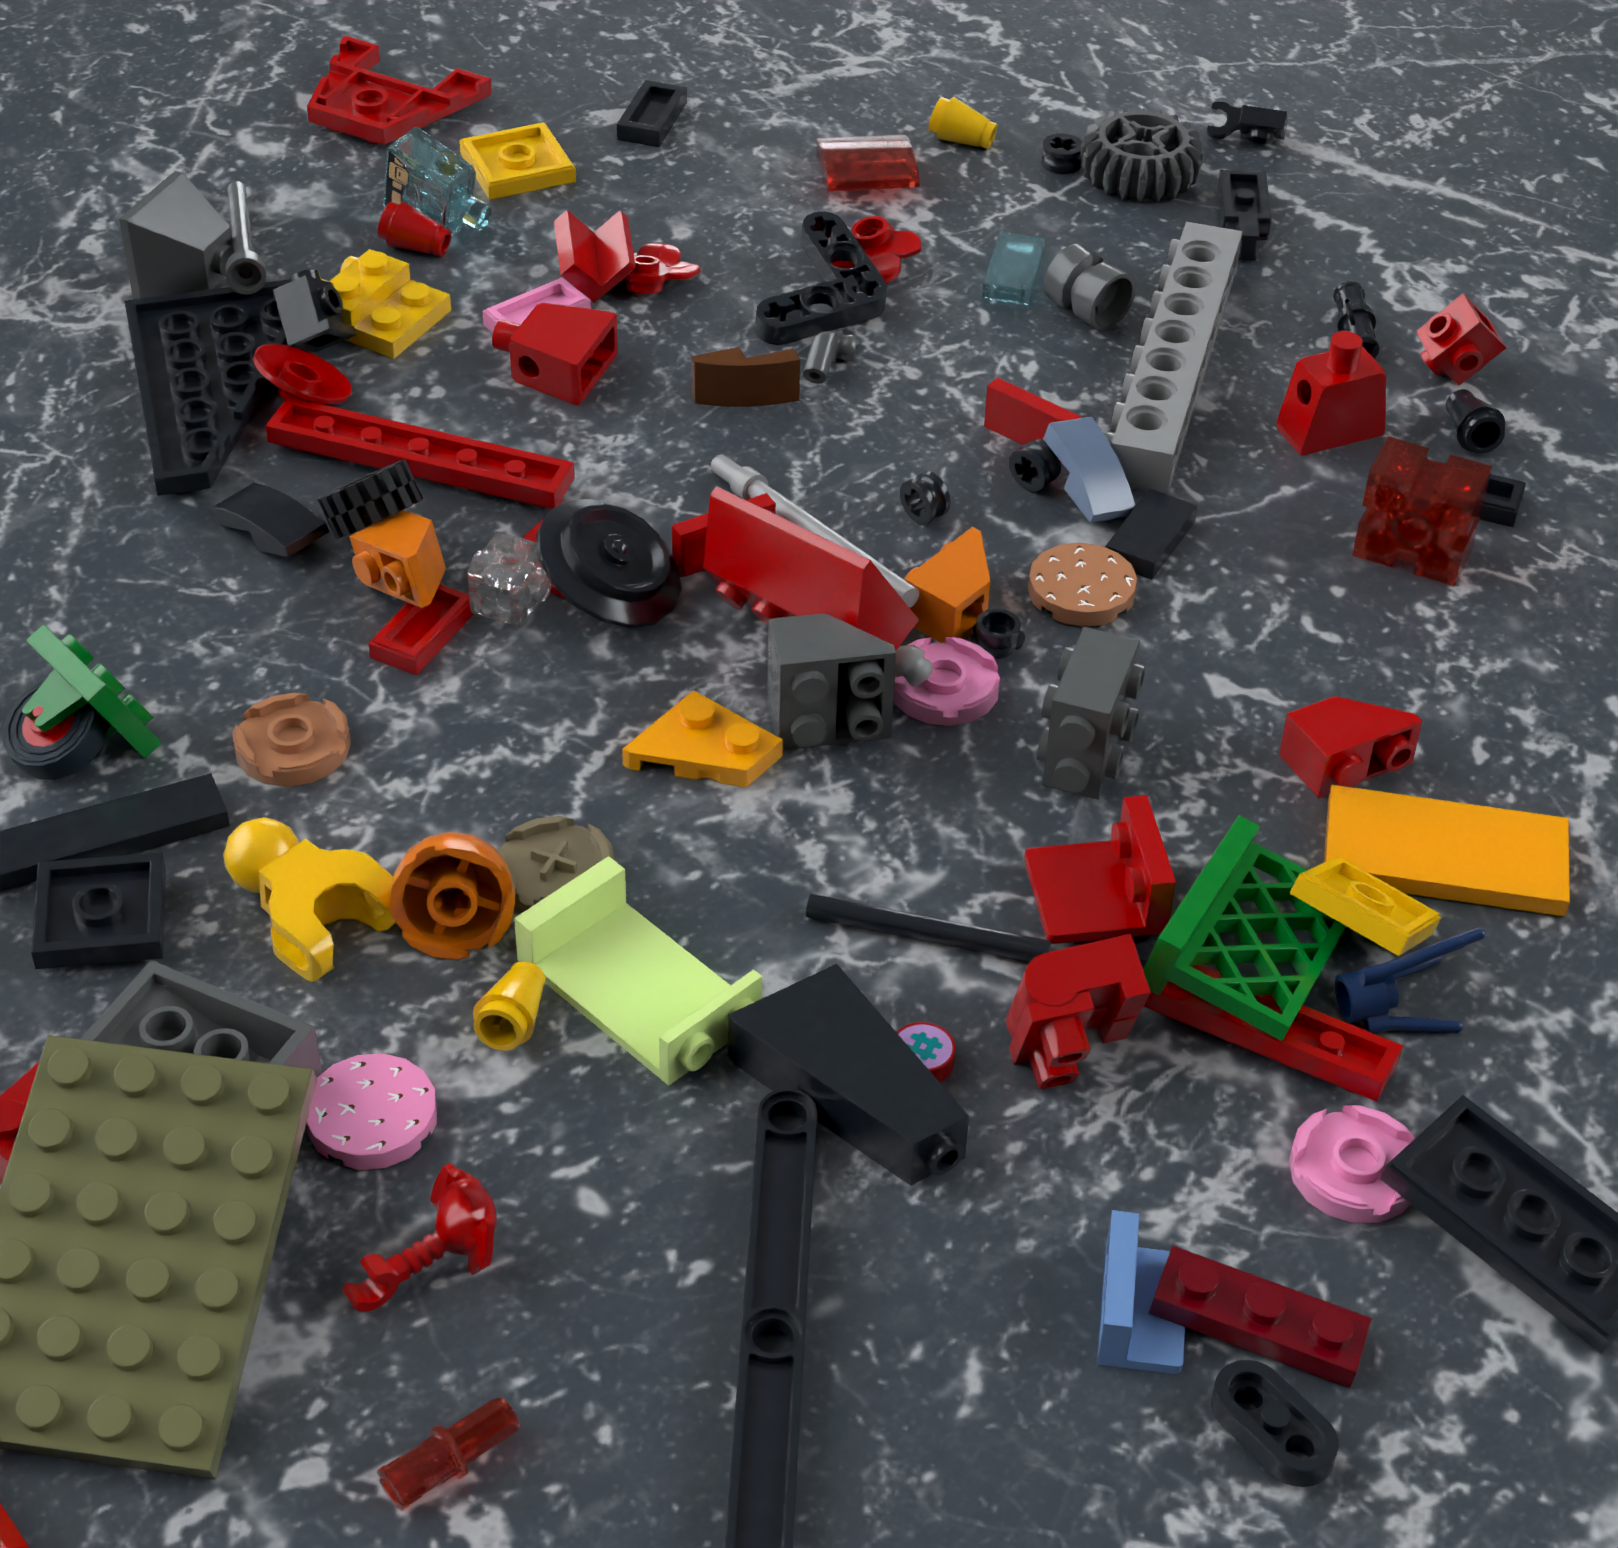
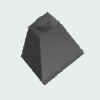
(174, 241)

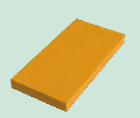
(1453, 849)

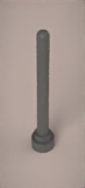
(244, 267)

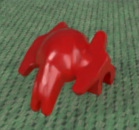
(462, 1227)

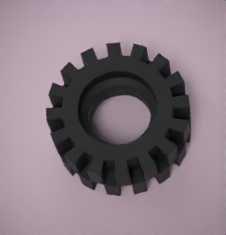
(370, 499)

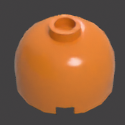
(452, 895)

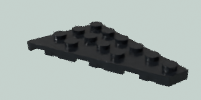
(199, 376)

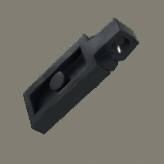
(1245, 207)

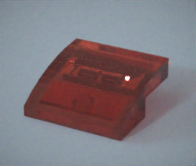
(867, 163)

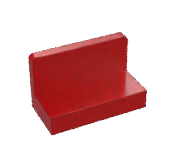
(594, 259)

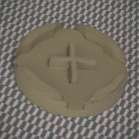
(549, 855)

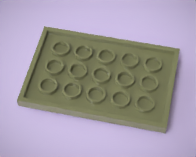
(139, 1249)

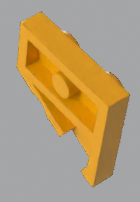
(705, 743)

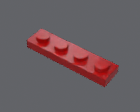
(1313, 1044)

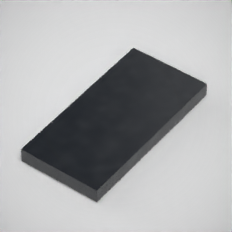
(1516, 1216)

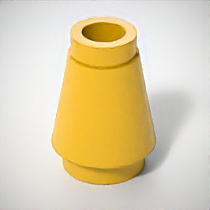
(961, 124)
(510, 1007)

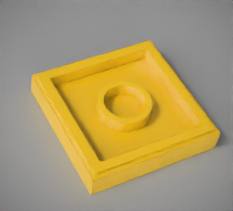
(517, 160)
(1366, 905)

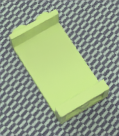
(630, 974)

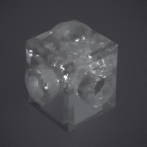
(507, 579)

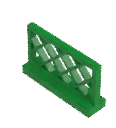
(1214, 909)

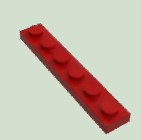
(428, 452)

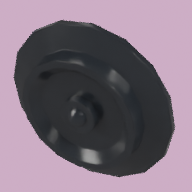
(608, 563)

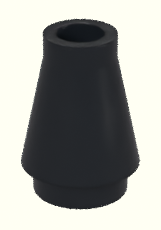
(1475, 422)

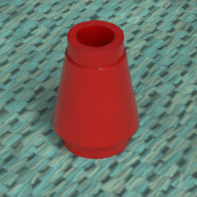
(412, 230)

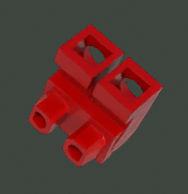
(1072, 993)

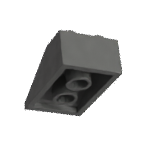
(194, 1017)

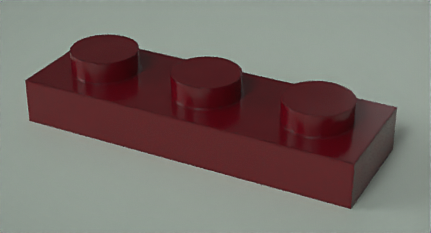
(1261, 1316)

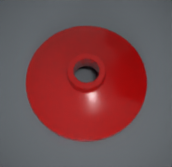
(301, 374)

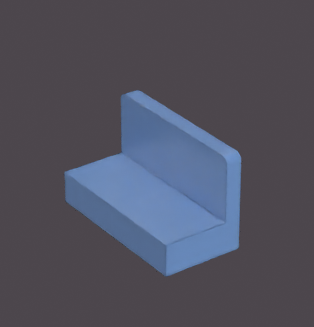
(1127, 1332)

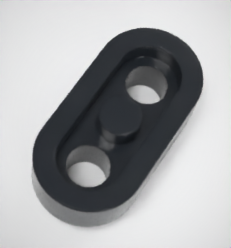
(1278, 1424)

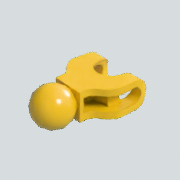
(306, 890)

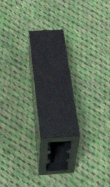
(855, 1069)

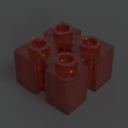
(1421, 510)

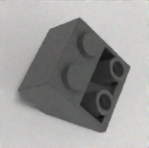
(828, 682)

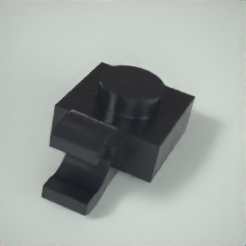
(1259, 123)

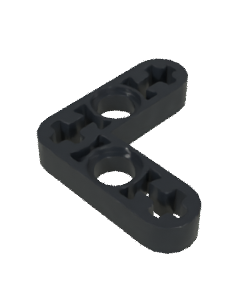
(789, 315)

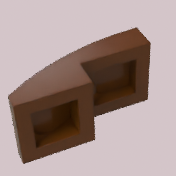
(739, 381)

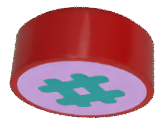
(932, 1046)

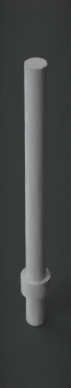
(749, 483)

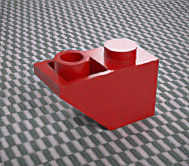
(1347, 742)

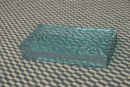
(1014, 268)

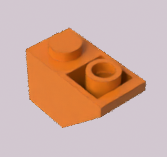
(400, 558)
(952, 588)

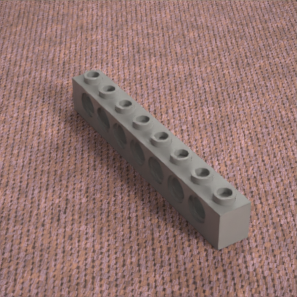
(1173, 355)

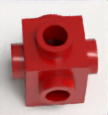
(1459, 340)

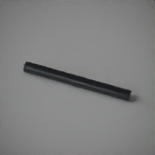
(925, 928)

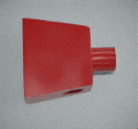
(559, 349)
(1334, 398)

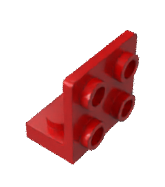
(1105, 885)

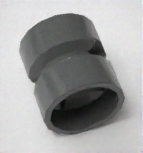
(1089, 286)

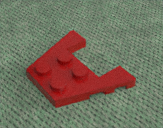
(382, 106)

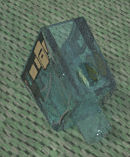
(433, 182)

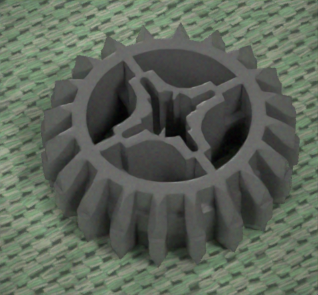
(1141, 155)

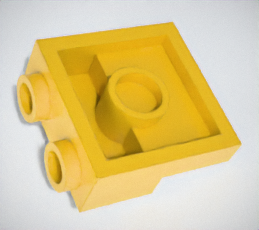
(385, 304)

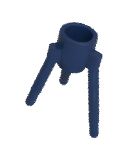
(1373, 990)

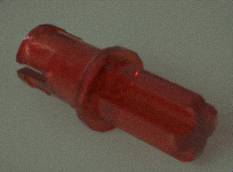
(447, 1452)

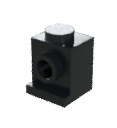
(311, 312)

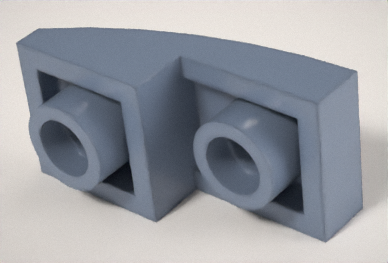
(1095, 474)

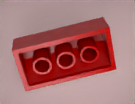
(795, 572)

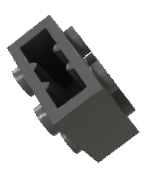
(1090, 712)

